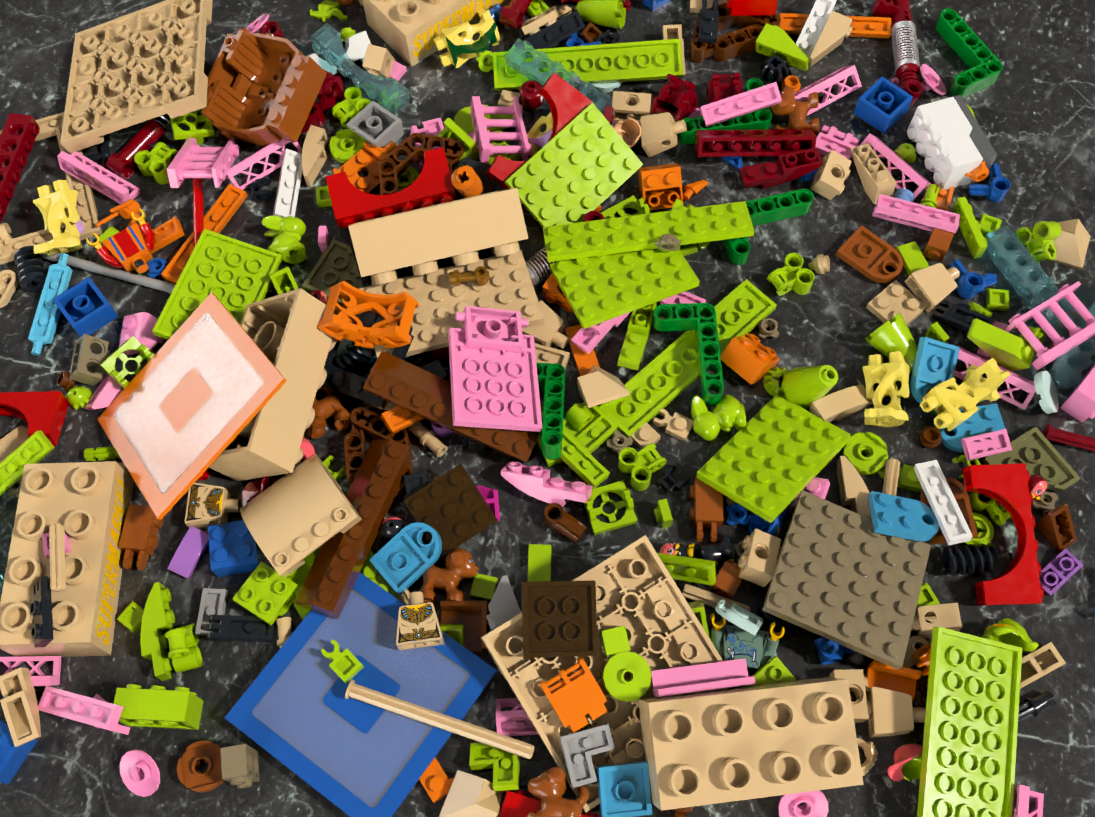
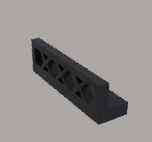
(550, 35)

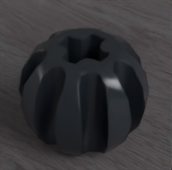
(774, 69)

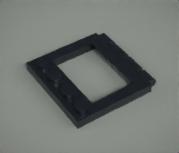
(352, 383)

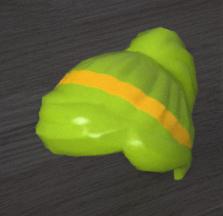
(1011, 633)

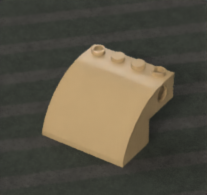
(298, 515)

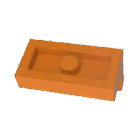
(889, 678)

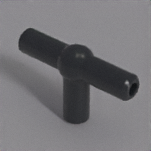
(103, 155)

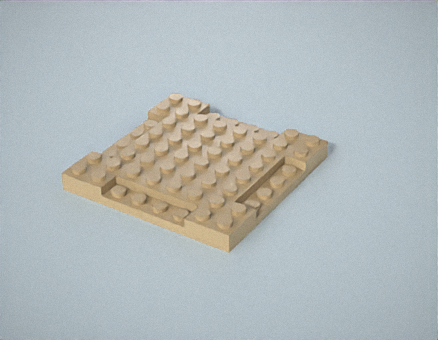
(136, 71)
(660, 627)

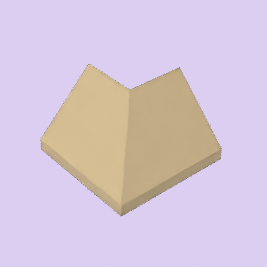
(1071, 244)
(600, 387)
(471, 797)

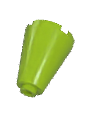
(603, 12)
(894, 337)
(808, 384)

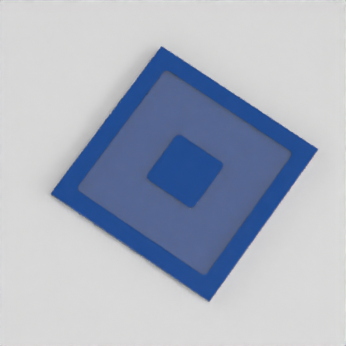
(346, 747)

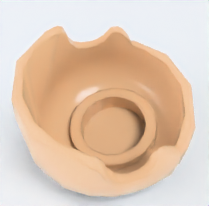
(629, 131)

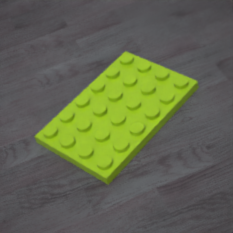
(574, 170)
(225, 267)
(621, 282)
(773, 457)

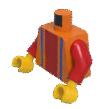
(129, 247)

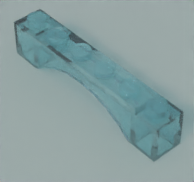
(385, 91)

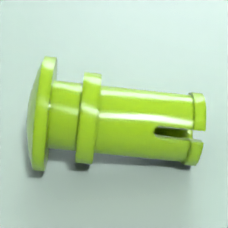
(930, 196)

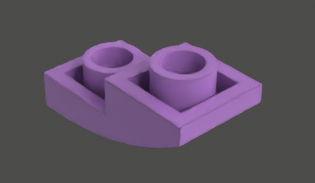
(189, 551)
(1059, 571)

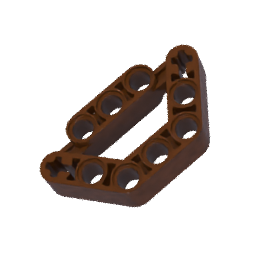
(732, 43)
(413, 154)
(359, 431)

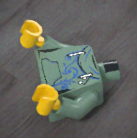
(737, 643)

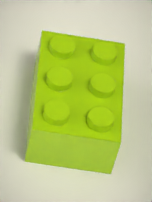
(159, 707)

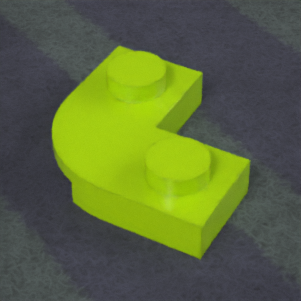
(504, 765)

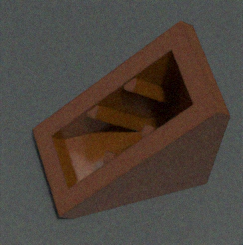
(1058, 527)

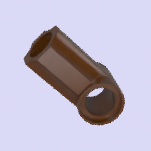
(565, 524)

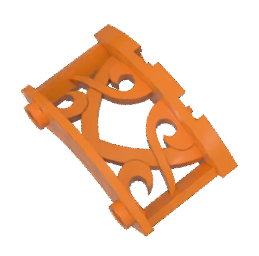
(358, 301)

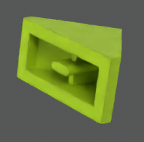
(283, 281)

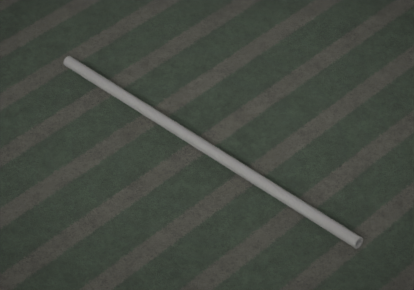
(114, 273)

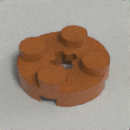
(188, 763)

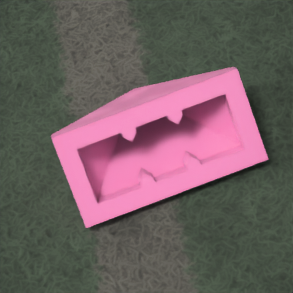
(104, 394)

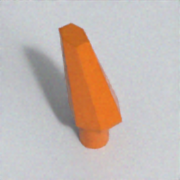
(693, 189)

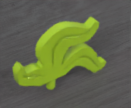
(323, 12)

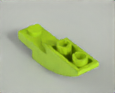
(636, 337)
(156, 621)

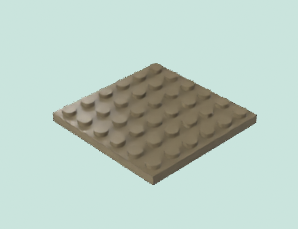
(847, 580)

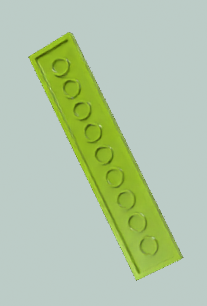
(602, 63)
(644, 230)
(678, 364)

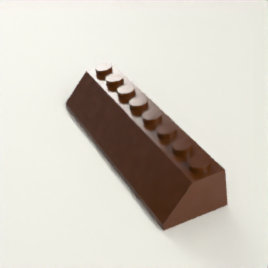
(431, 399)
(344, 554)

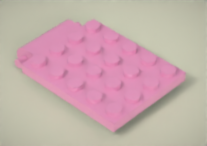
(493, 371)

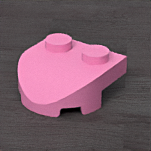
(140, 326)

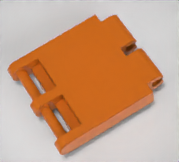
(575, 696)

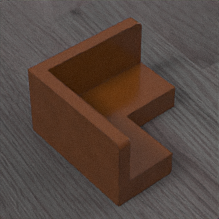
(473, 617)

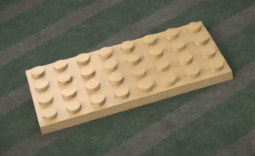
(439, 301)

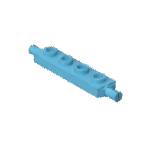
(47, 311)

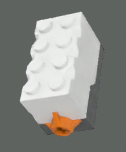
(951, 142)

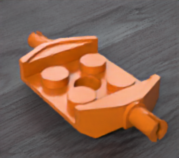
(366, 160)

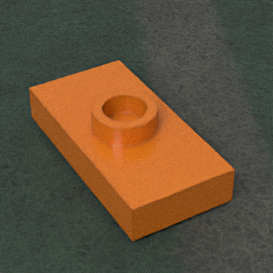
(167, 233)

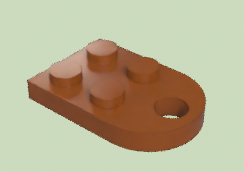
(870, 256)
(963, 502)

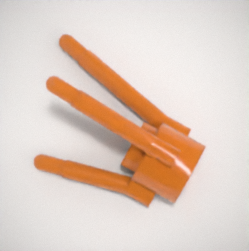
(125, 210)

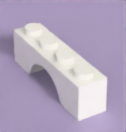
(354, 47)

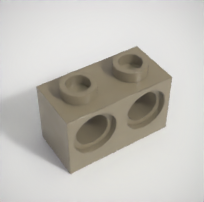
(84, 359)
(240, 765)

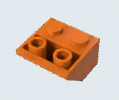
(660, 185)
(749, 357)

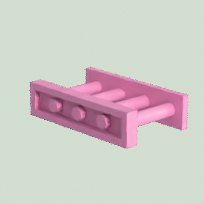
(484, 136)
(202, 162)
(1061, 345)

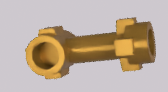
(480, 275)

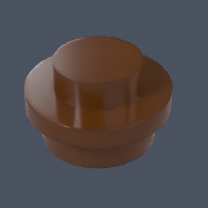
(63, 380)
(930, 437)

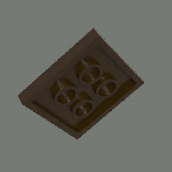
(452, 508)
(559, 619)

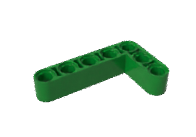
(969, 47)
(755, 120)
(777, 208)
(704, 343)
(552, 382)

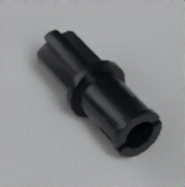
(1034, 706)

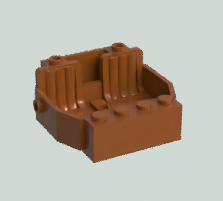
(261, 88)

